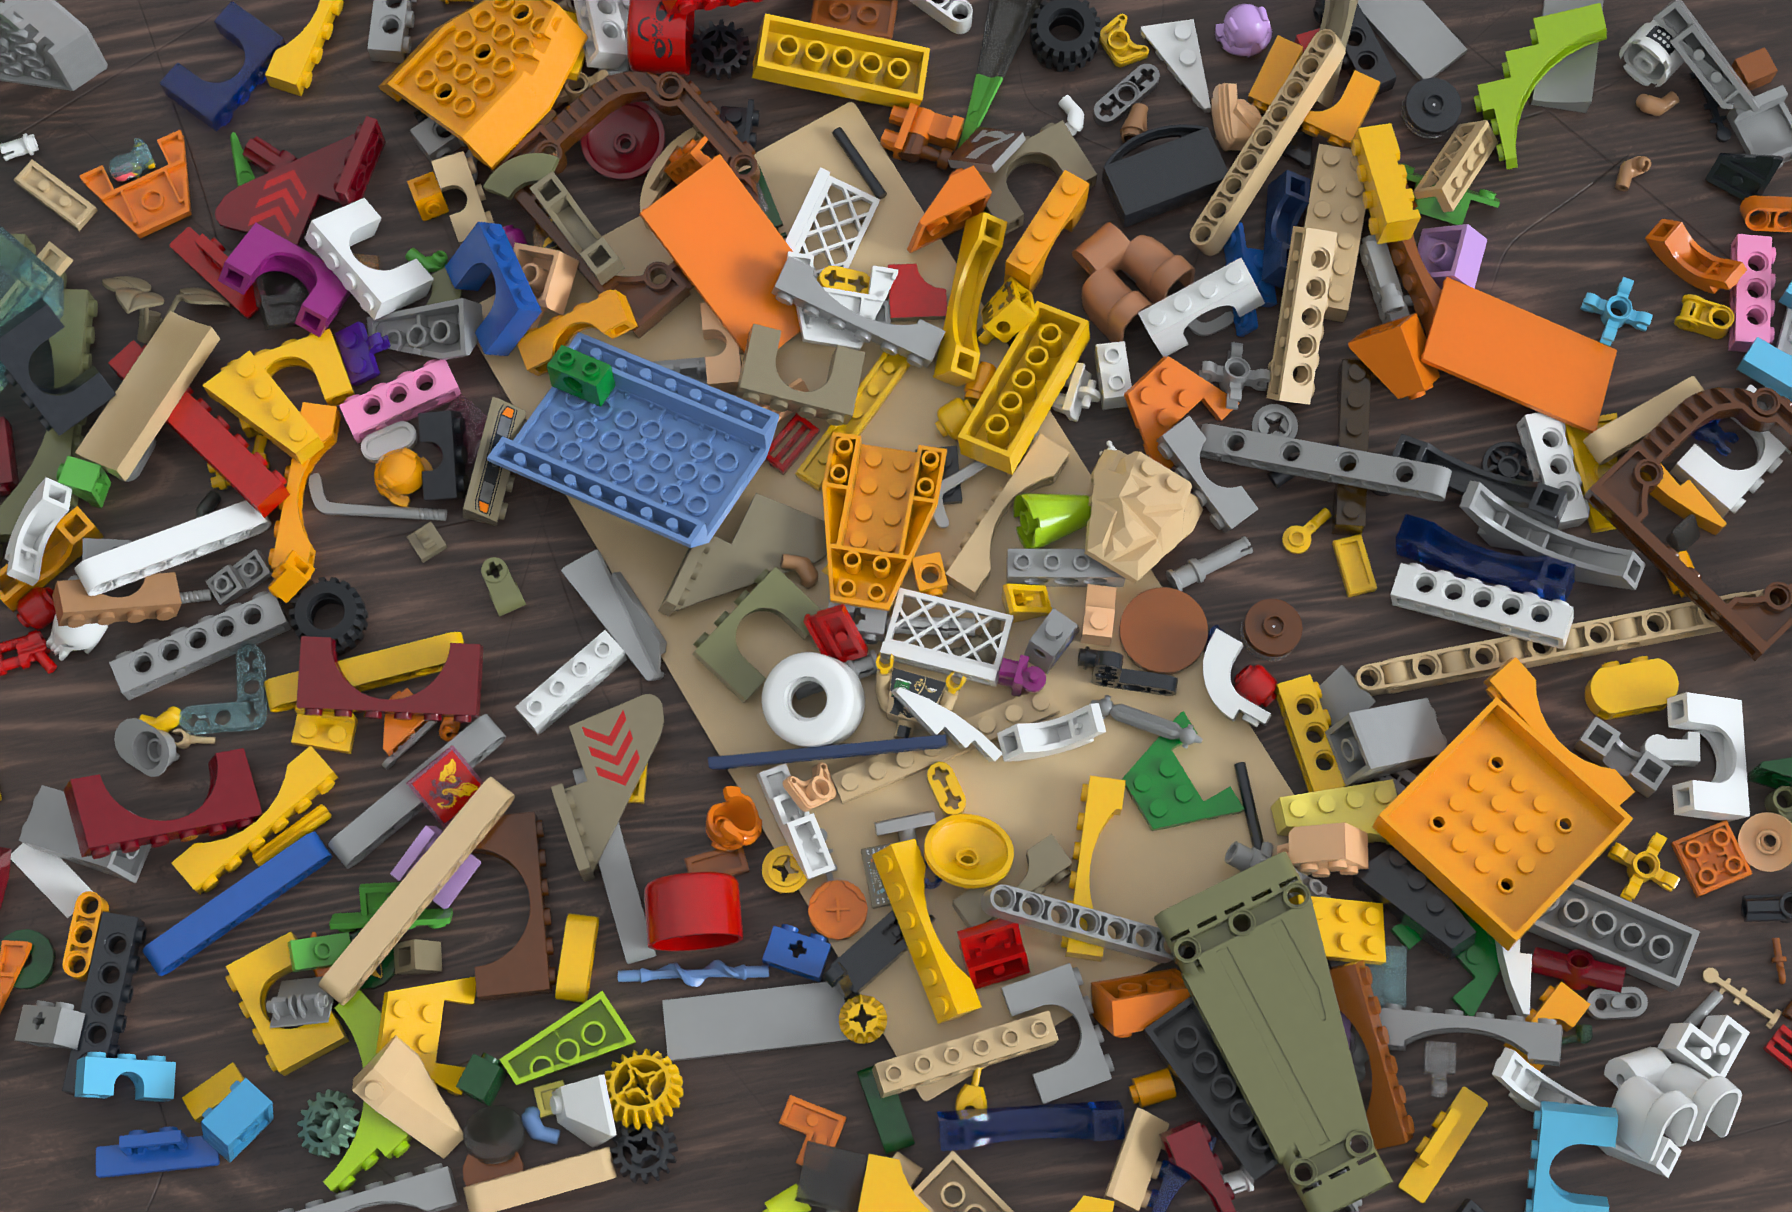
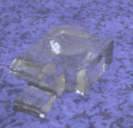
(1439, 1061)

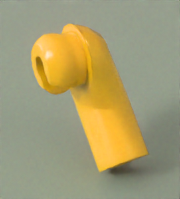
(166, 721)

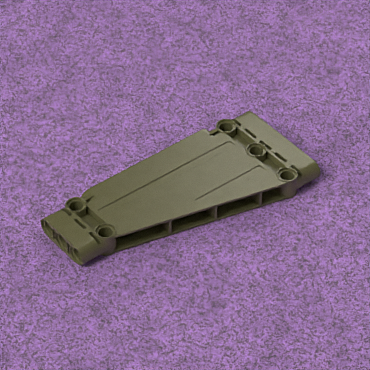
(1279, 1025)

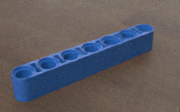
(237, 903)

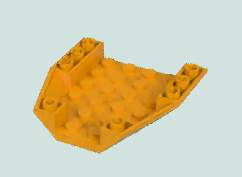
(494, 96)

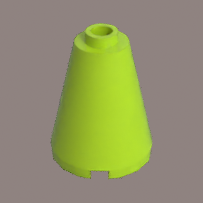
(1049, 517)

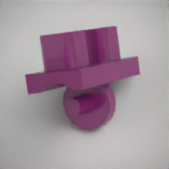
(1018, 675)

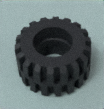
(1065, 53)
(326, 593)

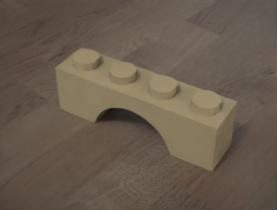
(577, 228)
(1045, 864)

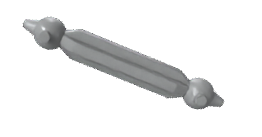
(1148, 722)

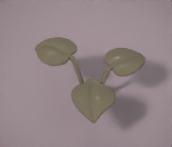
(134, 294)

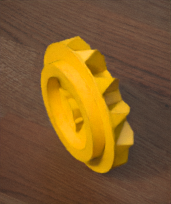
(773, 877)
(853, 1029)

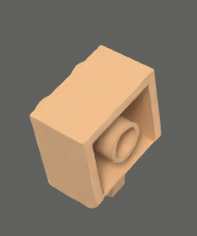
(549, 276)
(1327, 849)

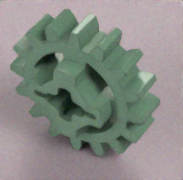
(328, 1123)

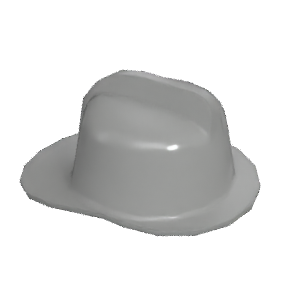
(145, 746)

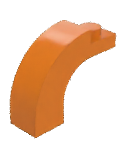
(1690, 261)

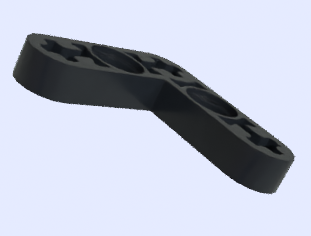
(1109, 673)

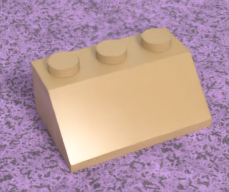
(1137, 1162)

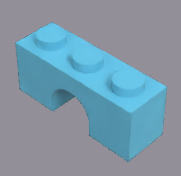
(152, 1077)

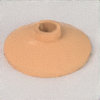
(1754, 844)

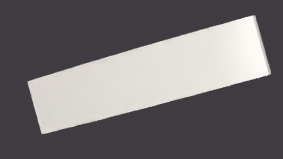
(937, 718)
(797, 826)
(1516, 976)

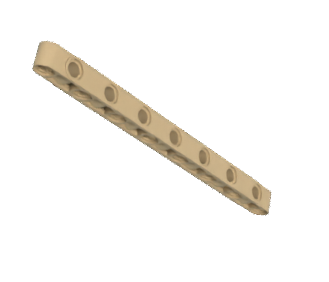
(1617, 634)

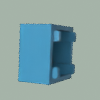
(237, 1119)

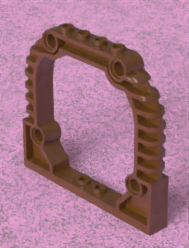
(647, 300)
(1623, 495)

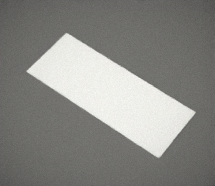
(51, 877)

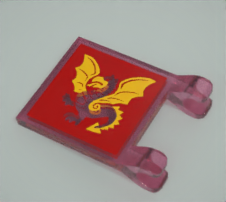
(445, 785)

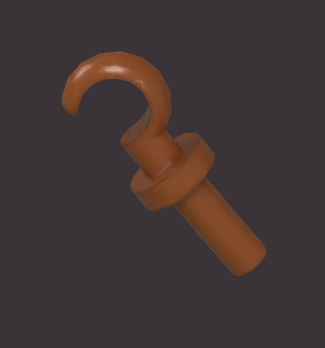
(1779, 959)

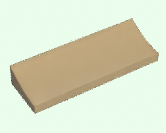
(148, 395)

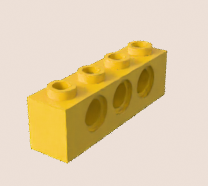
(1308, 692)

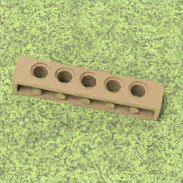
(1290, 324)
(964, 1054)

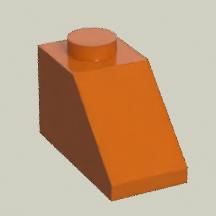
(399, 731)

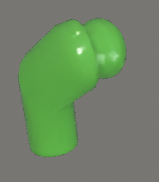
(430, 263)

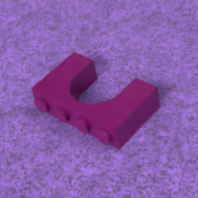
(266, 251)

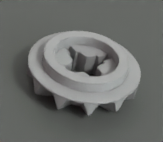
(1273, 413)

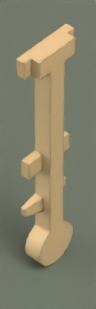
(1711, 976)

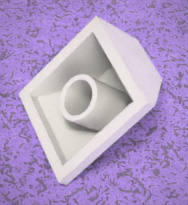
(585, 1110)

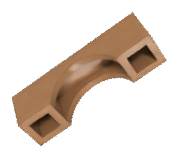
(155, 599)

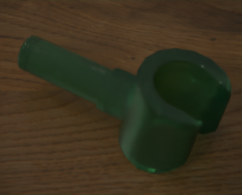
(1583, 1035)

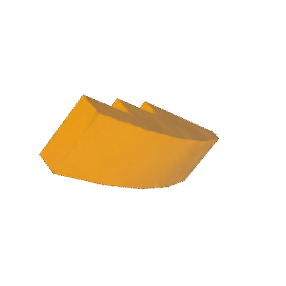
(1685, 501)

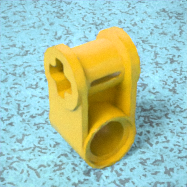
(1702, 317)

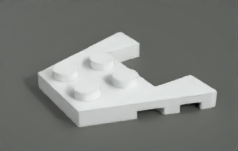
(867, 305)

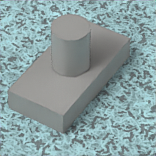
(905, 825)

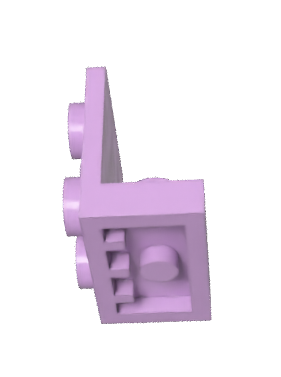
(418, 849)

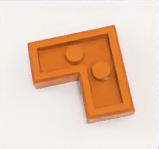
(813, 1121)

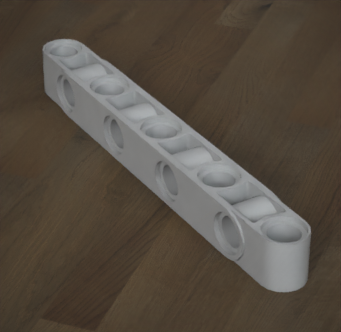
(1325, 462)

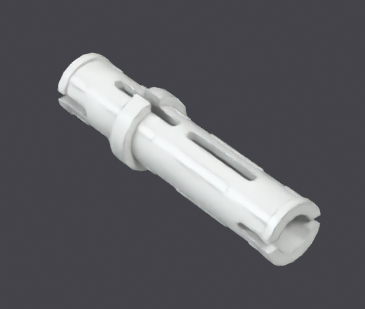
(922, 623)

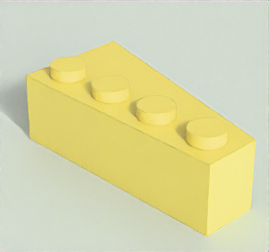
(1351, 804)

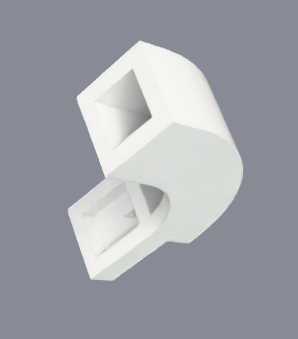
(33, 528)
(1217, 667)
(1052, 736)

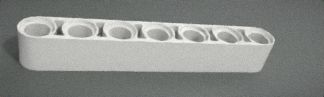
(170, 547)

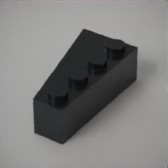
(1416, 902)

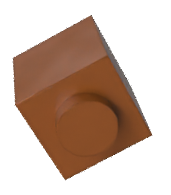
(1755, 69)

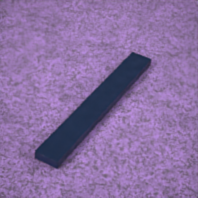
(828, 752)

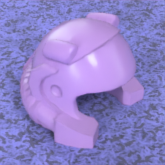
(1244, 30)

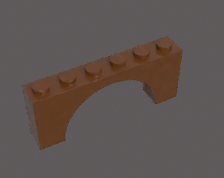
(527, 965)

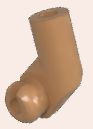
(1630, 169)

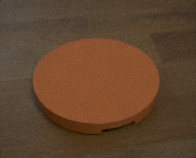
(1163, 630)

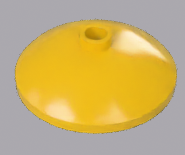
(968, 851)

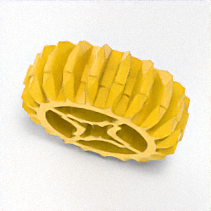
(651, 1074)

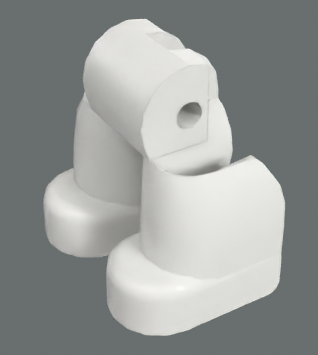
(1667, 1100)

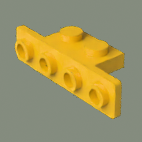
(1443, 1144)

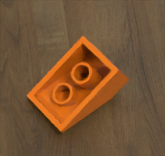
(959, 199)
(1136, 1001)

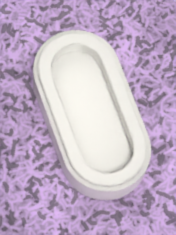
(387, 439)

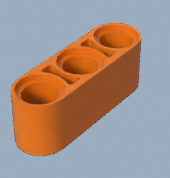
(1770, 208)

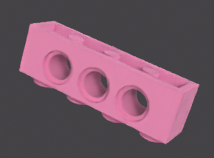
(1756, 251)
(417, 401)

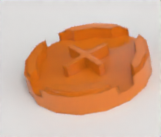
(837, 909)

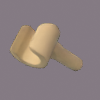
(192, 739)

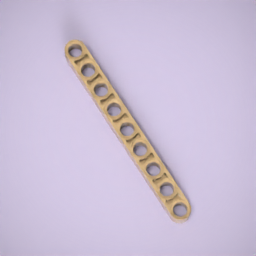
(1268, 129)
(416, 891)

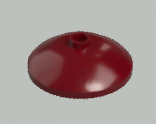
(632, 124)

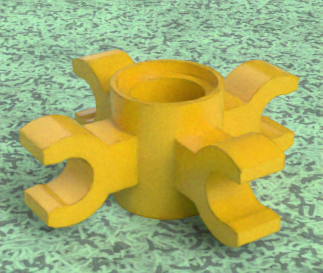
(1663, 878)

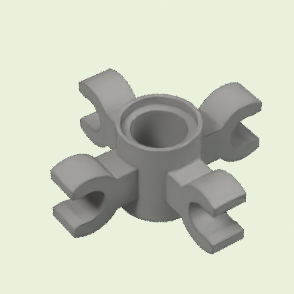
(1235, 375)

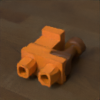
(918, 129)

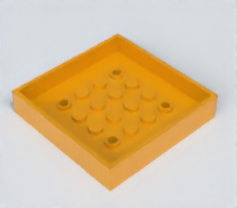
(1502, 823)

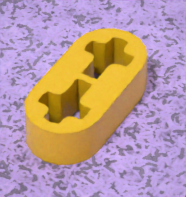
(846, 276)
(952, 786)

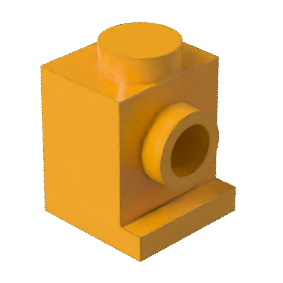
(290, 576)

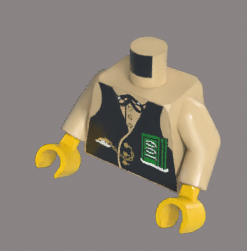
(936, 690)

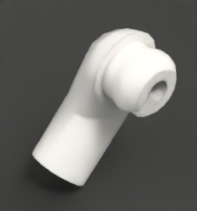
(1075, 114)

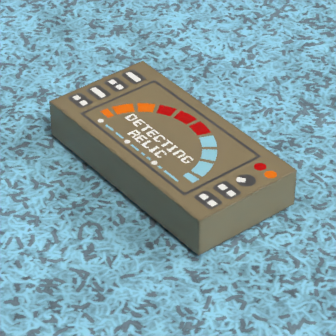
(876, 888)

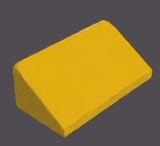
(211, 1091)

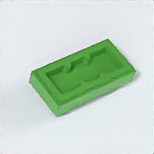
(317, 951)

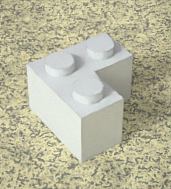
(1706, 1049)

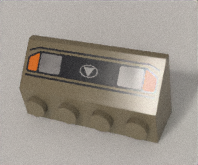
(488, 480)

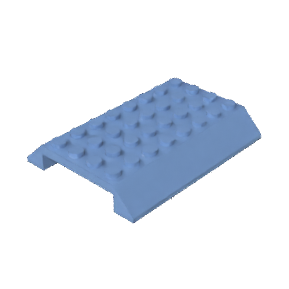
(654, 451)

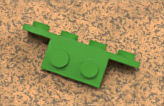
(1432, 208)
(372, 898)

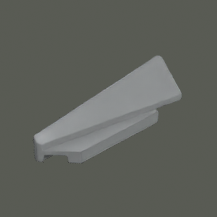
(1705, 58)
(619, 612)

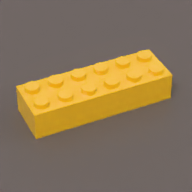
(840, 62)
(1024, 388)

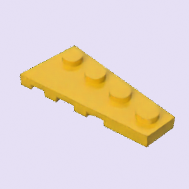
(1589, 469)

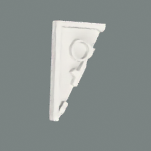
(1179, 48)

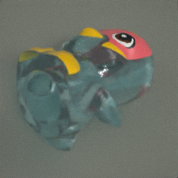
(131, 164)

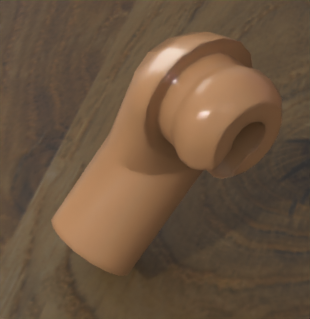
(1656, 106)
(803, 567)

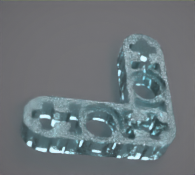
(237, 709)

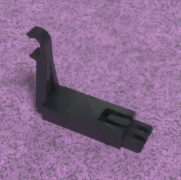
(868, 957)

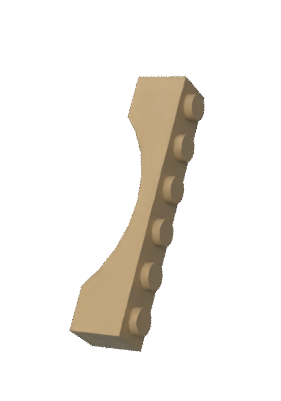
(1038, 469)

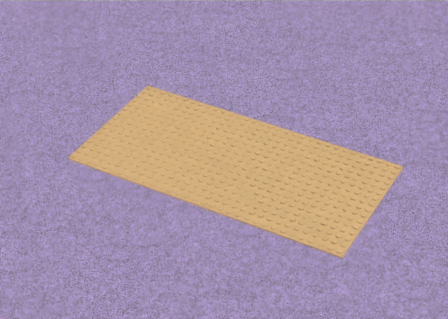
(1131, 866)

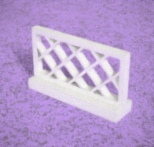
(812, 206)
(940, 661)

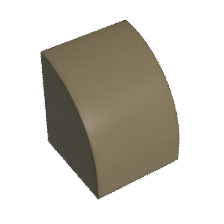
(417, 957)

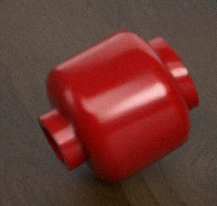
(36, 608)
(1256, 685)

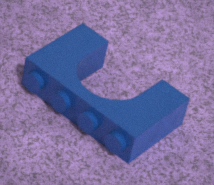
(514, 306)

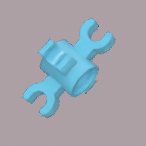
(1638, 319)

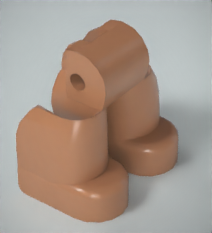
(1106, 297)

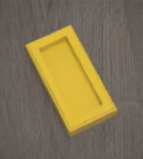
(1354, 565)

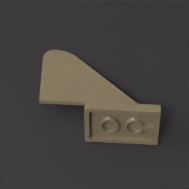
(758, 545)

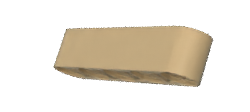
(1636, 424)
(541, 1181)

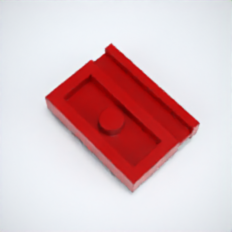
(836, 634)

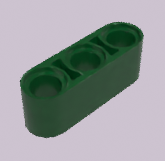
(887, 1115)

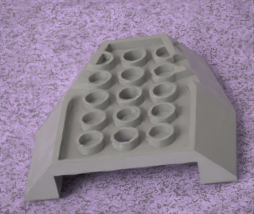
(46, 46)

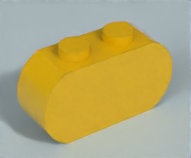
(1631, 688)

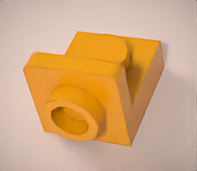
(428, 196)

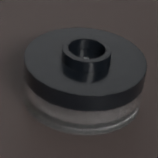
(1431, 108)

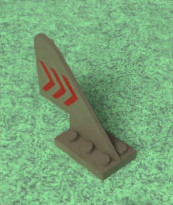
(613, 756)

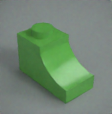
(85, 479)

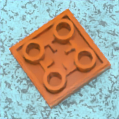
(1711, 858)

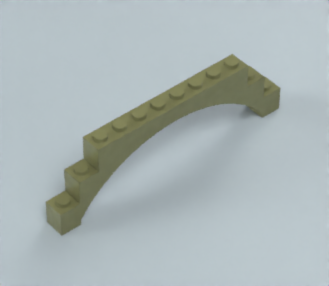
(70, 359)

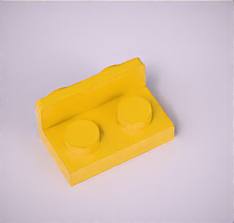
(325, 731)

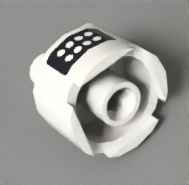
(1650, 55)

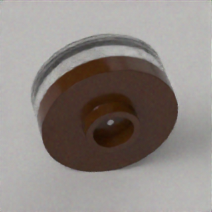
(1271, 629)

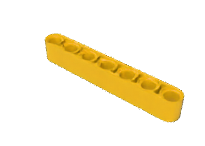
(373, 668)

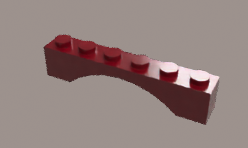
(1190, 1151)

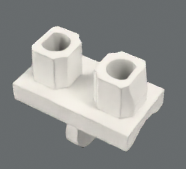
(1079, 394)

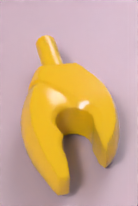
(972, 1094)

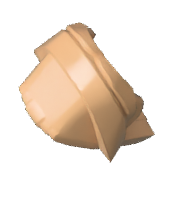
(1232, 117)

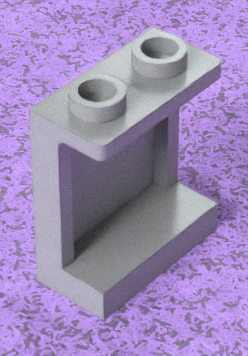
(1766, 130)

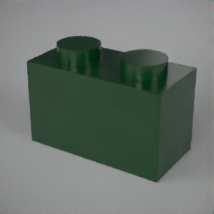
(482, 1078)

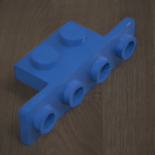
(1253, 259)
(154, 1152)

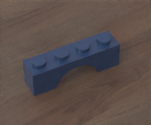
(1286, 201)

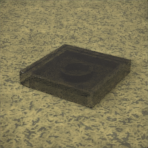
(830, 1177)

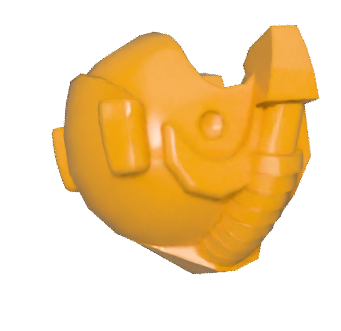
(400, 474)

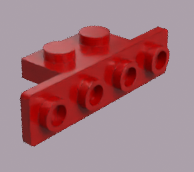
(208, 260)

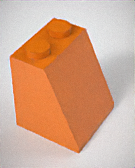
(1395, 356)

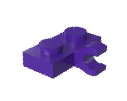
(359, 352)

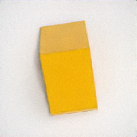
(1025, 601)

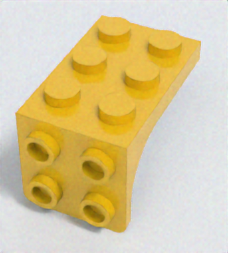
(1349, 929)

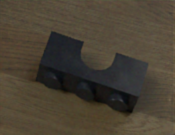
(449, 479)

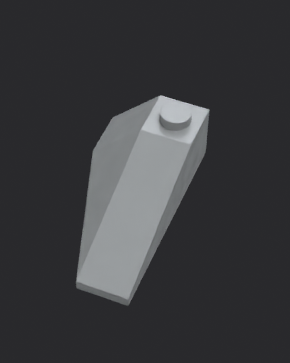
(432, 330)

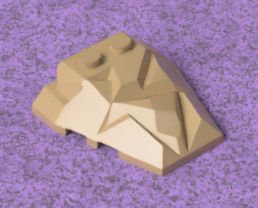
(1137, 513)

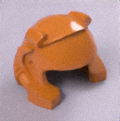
(733, 821)

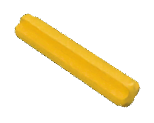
(292, 834)

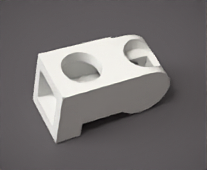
(1675, 751)

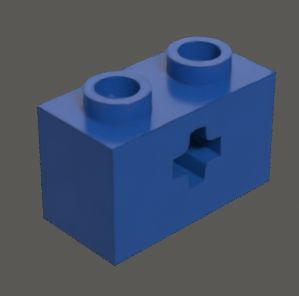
(806, 965)

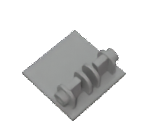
(300, 1003)

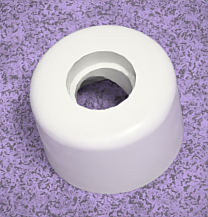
(843, 705)

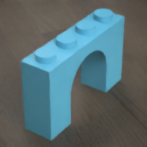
(1769, 364)
(1560, 1127)

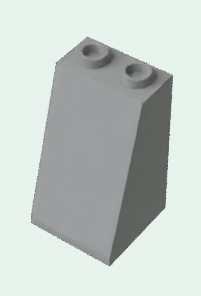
(1385, 740)
(52, 832)

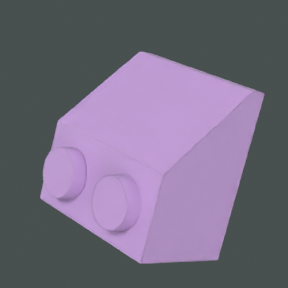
(1452, 253)

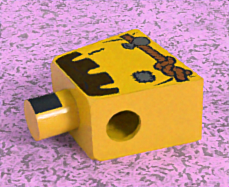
(1006, 312)

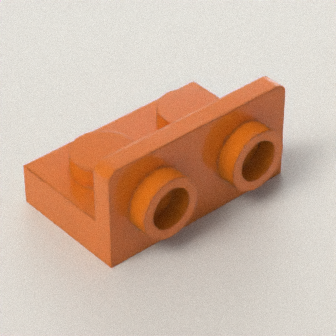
(687, 160)

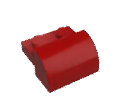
(993, 952)

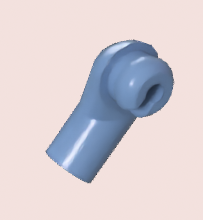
(535, 1127)

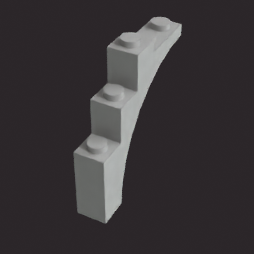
(1511, 529)

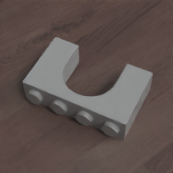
(1088, 1063)

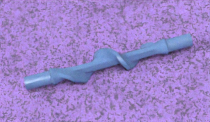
(694, 977)

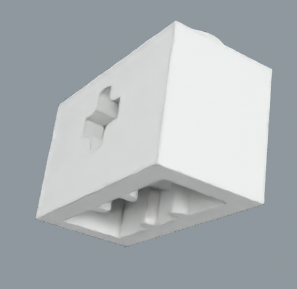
(1112, 374)

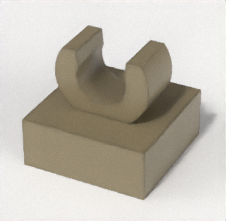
(427, 542)

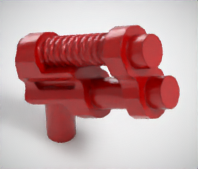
(29, 649)

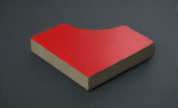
(914, 298)

